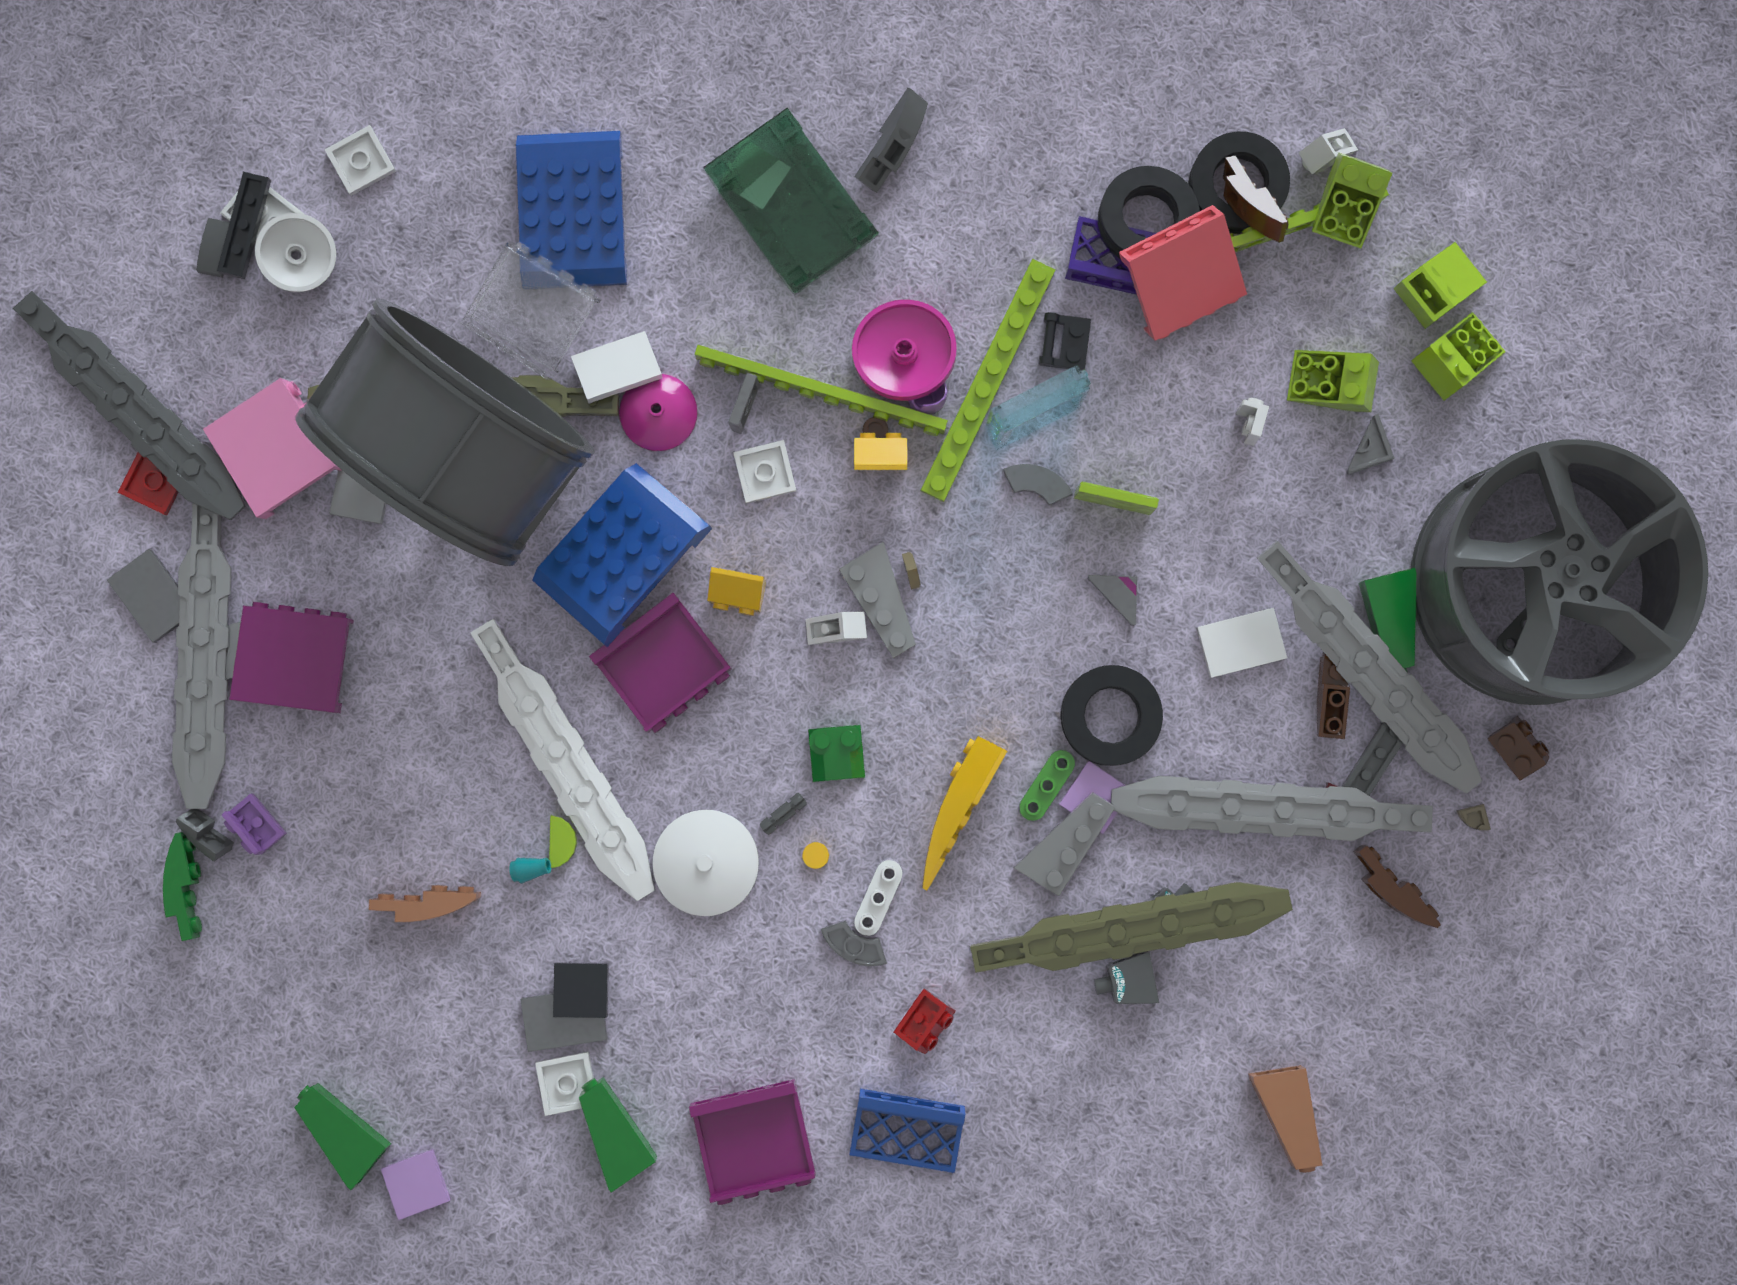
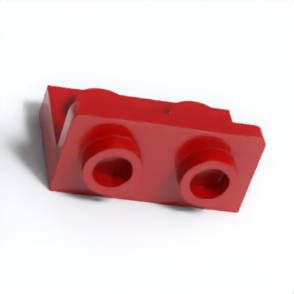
(925, 1022)

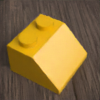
(880, 453)
(736, 590)

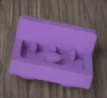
(253, 825)

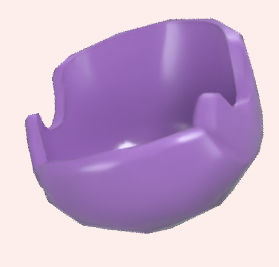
(931, 403)

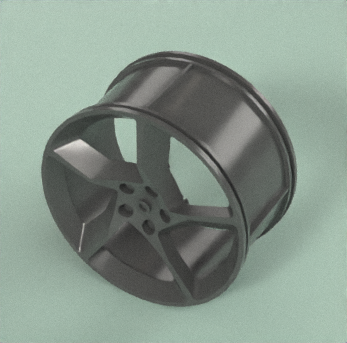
(442, 434)
(1565, 573)

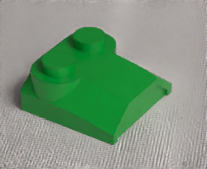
(836, 753)

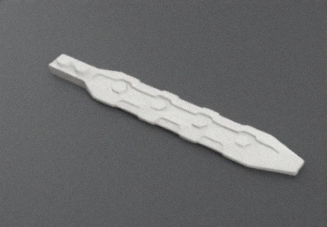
(567, 766)

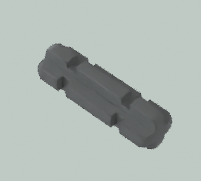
(783, 813)

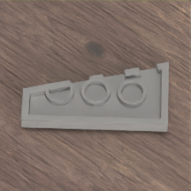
(878, 594)
(1061, 851)

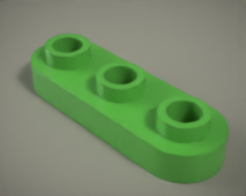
(1038, 794)

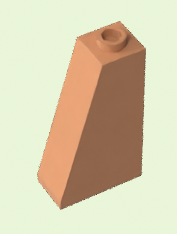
(1290, 1111)

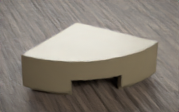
(911, 570)
(1475, 817)

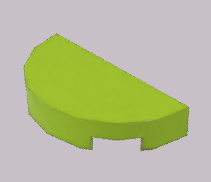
(562, 841)

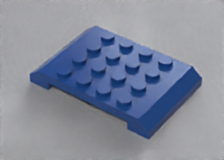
(573, 203)
(619, 552)

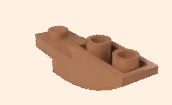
(435, 903)

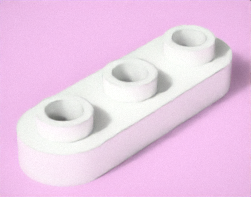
(882, 885)

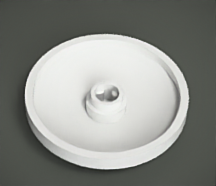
(705, 862)

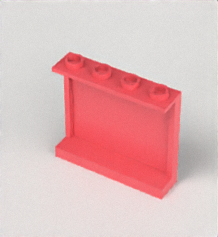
(1185, 272)

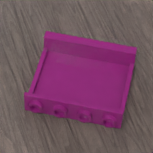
(290, 657)
(661, 663)
(753, 1141)

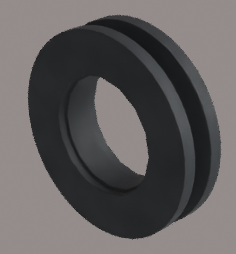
(1247, 147)
(1139, 182)
(1147, 705)

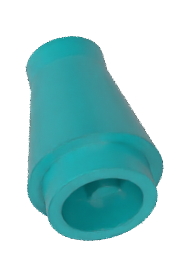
(529, 868)

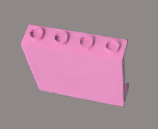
(267, 448)

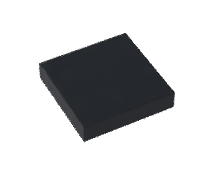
(581, 990)

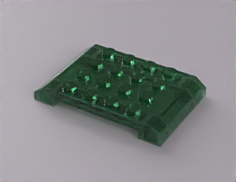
(790, 202)

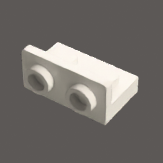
(1256, 415)

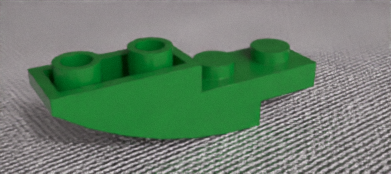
(178, 875)

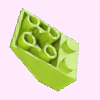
(1350, 200)
(1439, 285)
(1458, 356)
(1334, 379)

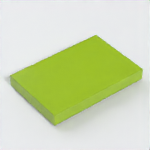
(1116, 498)

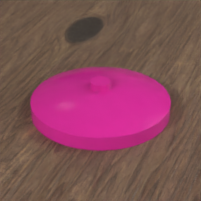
(904, 350)

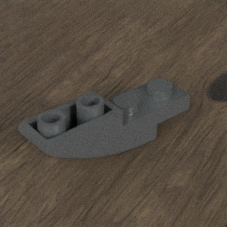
(895, 142)

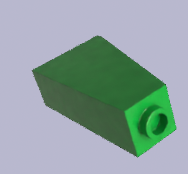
(1392, 612)
(341, 1134)
(616, 1137)

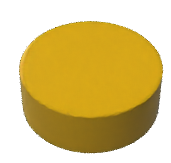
(815, 855)

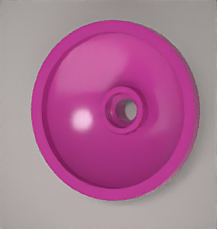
(662, 429)

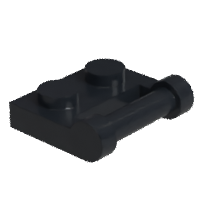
(1073, 344)

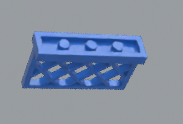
(906, 1108)

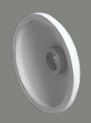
(301, 234)

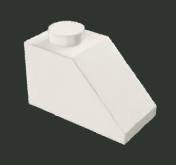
(1323, 151)
(836, 628)

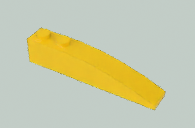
(963, 794)

